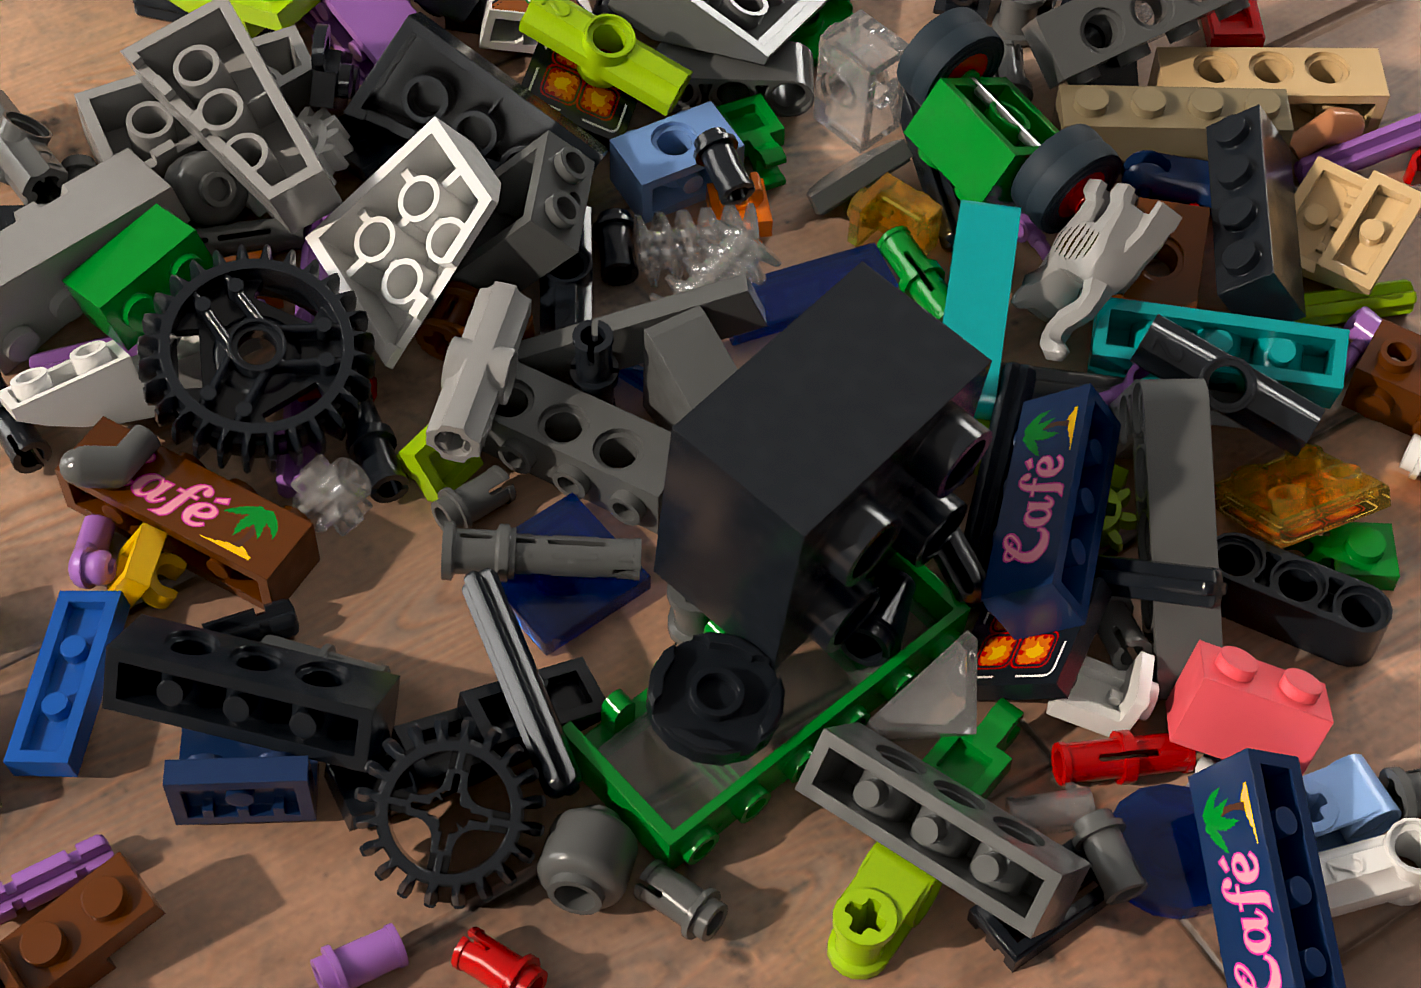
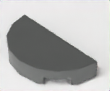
(857, 173)

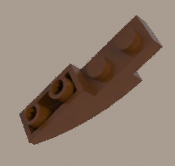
(80, 930)

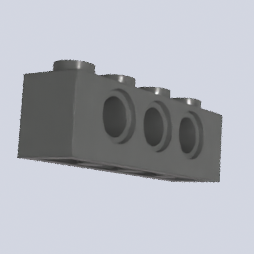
(1068, 57)
(578, 444)
(943, 828)

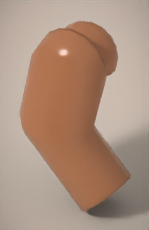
(1329, 128)

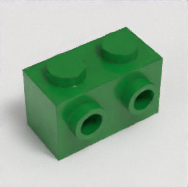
(124, 275)

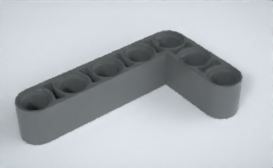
(1171, 446)

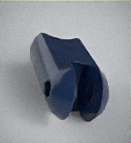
(1168, 177)

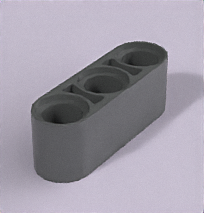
(783, 80)

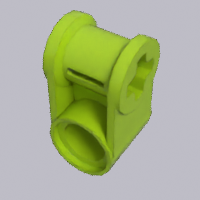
(878, 913)

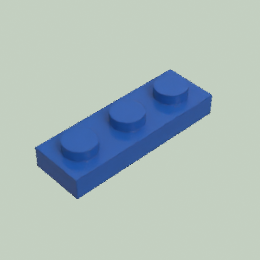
(66, 685)

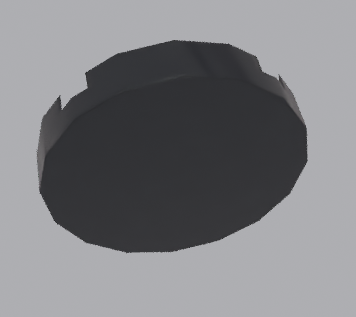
(715, 699)

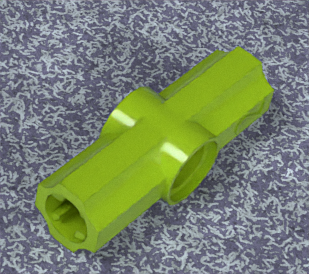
(629, 66)

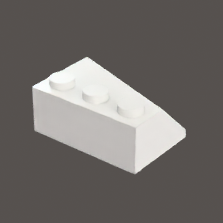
(408, 232)

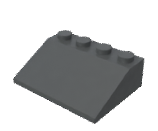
(723, 27)

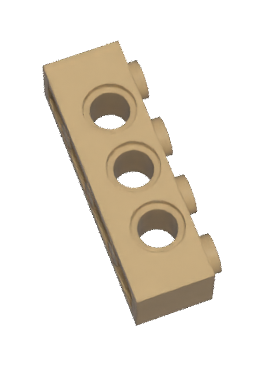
(1311, 76)

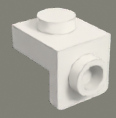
(1109, 698)

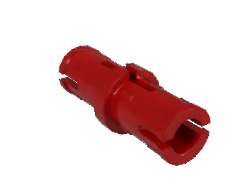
(1081, 760)

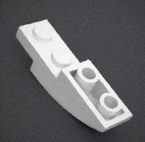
(96, 383)

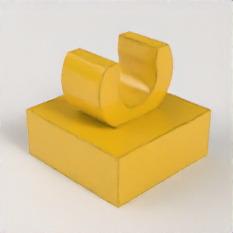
(140, 563)

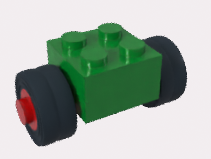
(989, 132)

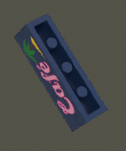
(1052, 513)
(1265, 873)

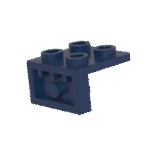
(238, 783)

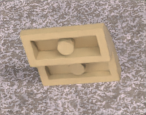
(1351, 224)

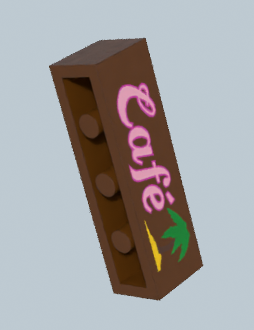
(209, 521)

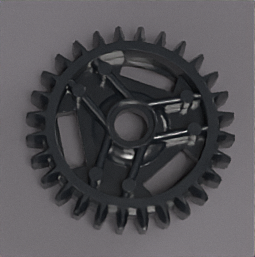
(237, 395)

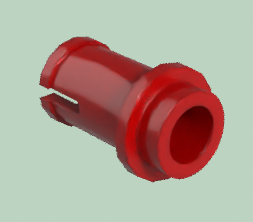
(496, 963)

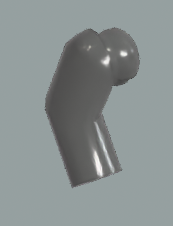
(109, 465)

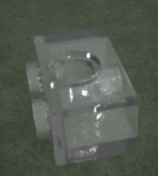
(858, 81)

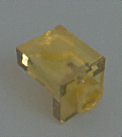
(890, 205)

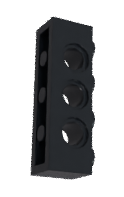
(250, 692)

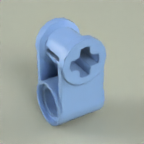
(1348, 803)

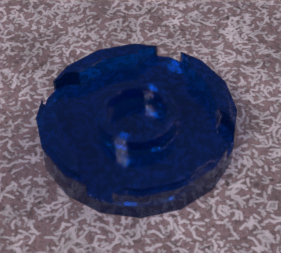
(1167, 850)

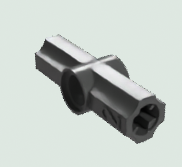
(26, 159)

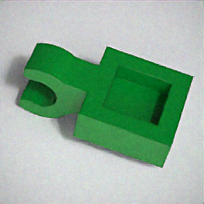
(761, 135)
(980, 758)

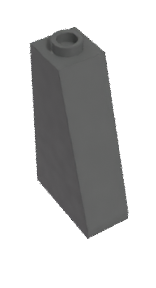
(682, 366)

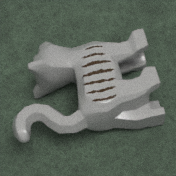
(1096, 251)

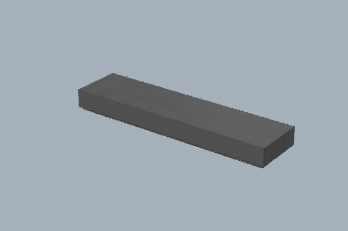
(728, 303)

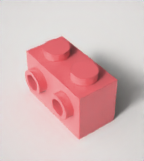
(1239, 703)

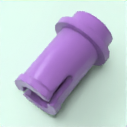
(360, 959)

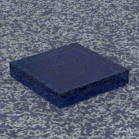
(559, 607)

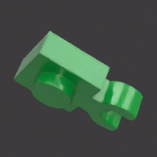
(1357, 550)

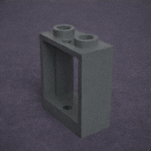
(535, 219)

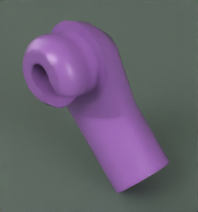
(91, 559)

